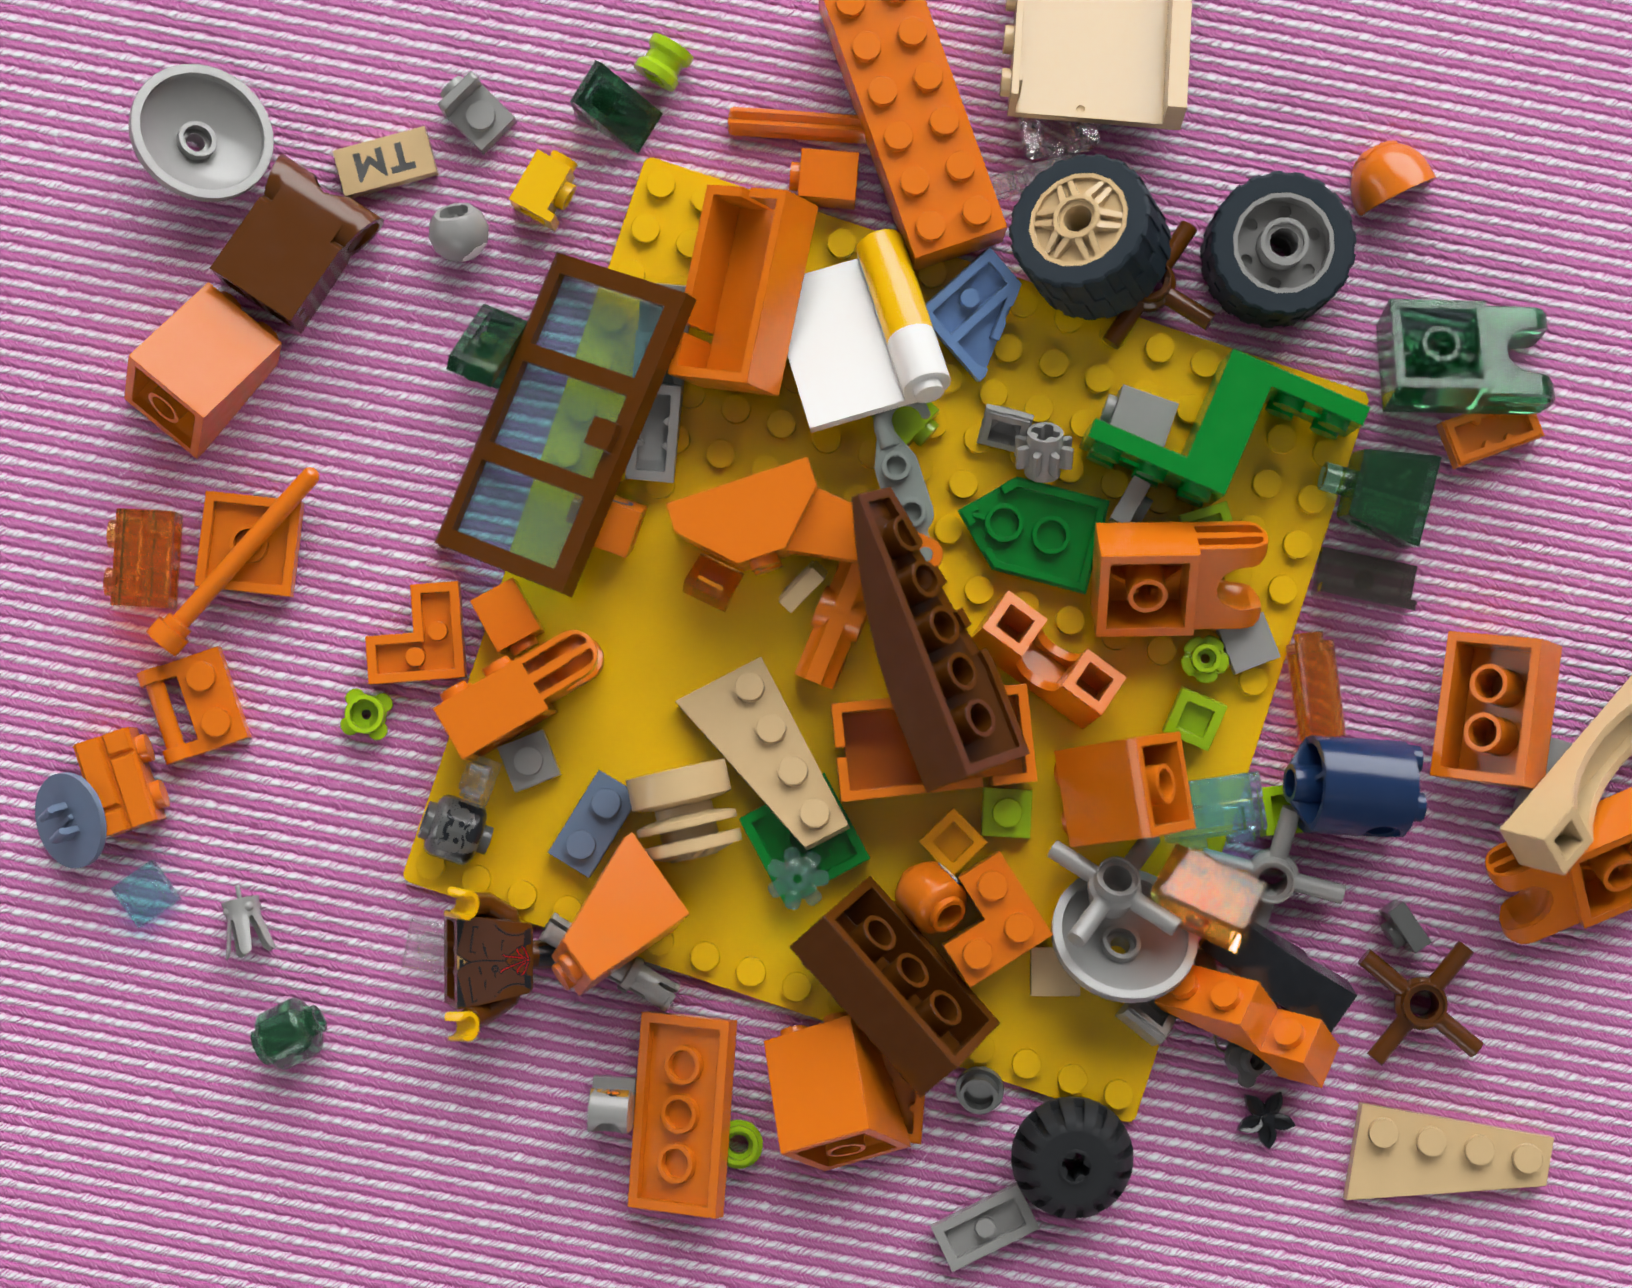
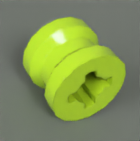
(663, 62)

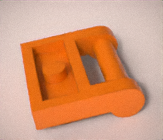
(209, 700)

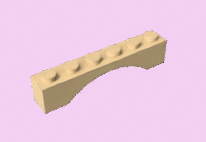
(1558, 815)

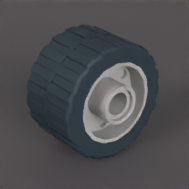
(1304, 223)

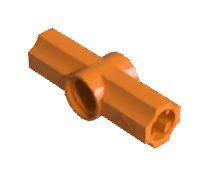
(835, 627)

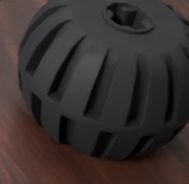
(1059, 1132)

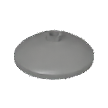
(214, 113)
(1152, 960)

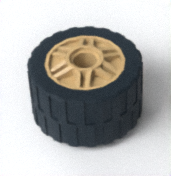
(1090, 237)

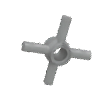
(1278, 857)
(1107, 902)

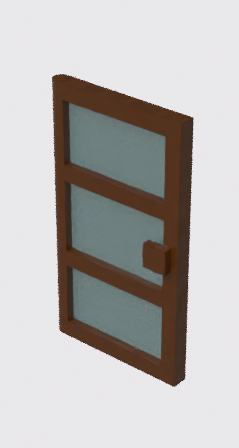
(565, 422)

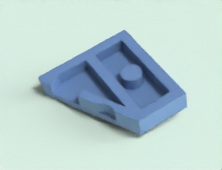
(973, 311)

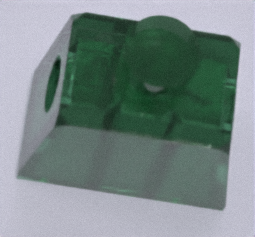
(1384, 493)

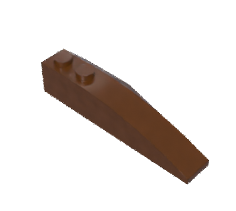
(933, 671)

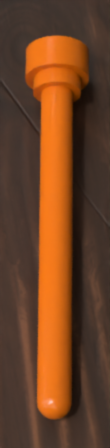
(174, 628)

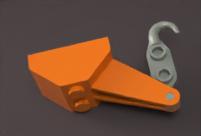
(786, 513)

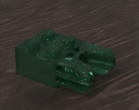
(1457, 358)

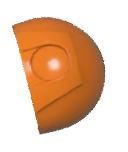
(1385, 173)

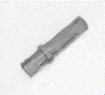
(631, 976)

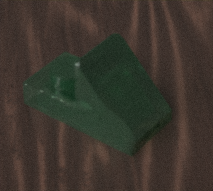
(487, 346)

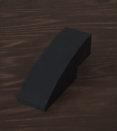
(1287, 975)

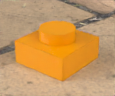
(952, 841)

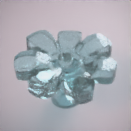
(796, 865)

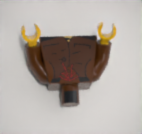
(487, 960)

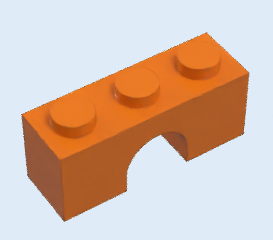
(1069, 682)

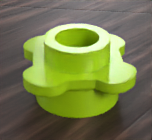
(356, 704)

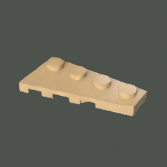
(764, 745)
(1431, 1154)

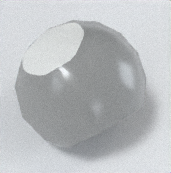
(458, 232)

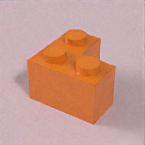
(1006, 925)

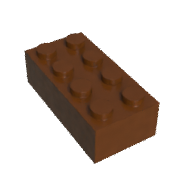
(895, 986)

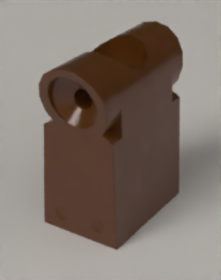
(294, 244)

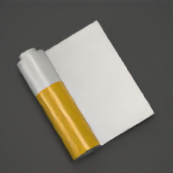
(864, 337)

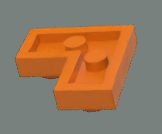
(433, 648)

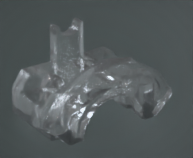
(1056, 137)

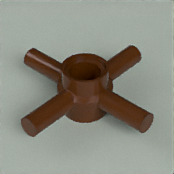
(1166, 296)
(1437, 1013)

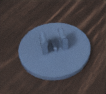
(70, 820)

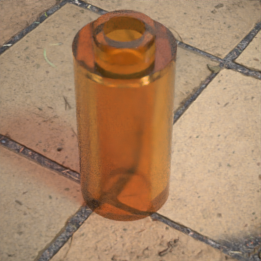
(1315, 686)

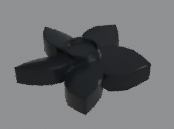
(1265, 1118)

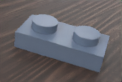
(593, 824)

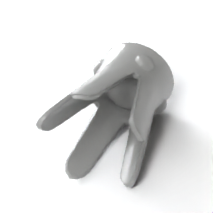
(238, 915)

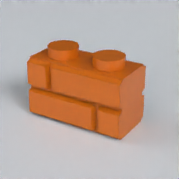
(123, 779)

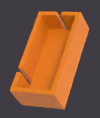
(745, 288)
(880, 759)

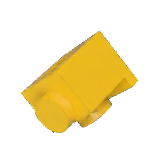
(545, 187)

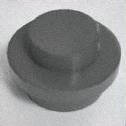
(979, 1089)

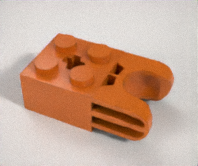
(1171, 576)
(517, 693)
(1587, 894)

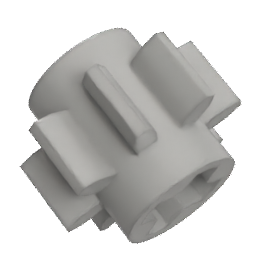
(1043, 452)

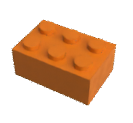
(1495, 709)

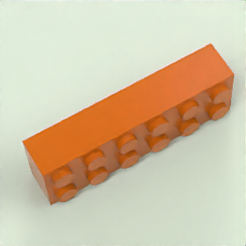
(915, 127)

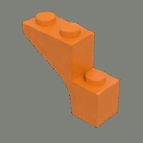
(1246, 1015)

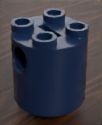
(1356, 786)

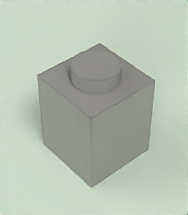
(1140, 414)

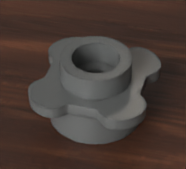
(1238, 1062)

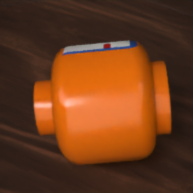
(931, 897)

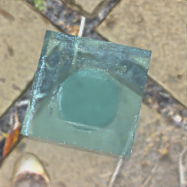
(146, 893)

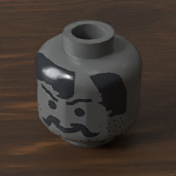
(455, 830)

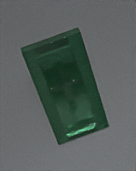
(614, 108)

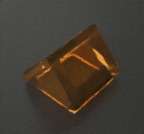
(712, 582)

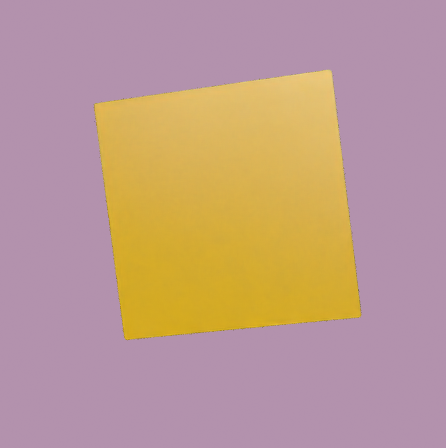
(670, 644)

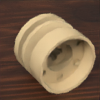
(684, 810)

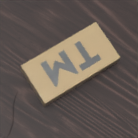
(385, 162)

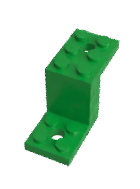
(1224, 428)

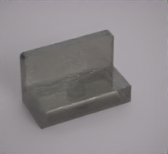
(1364, 580)

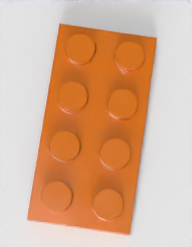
(682, 1114)

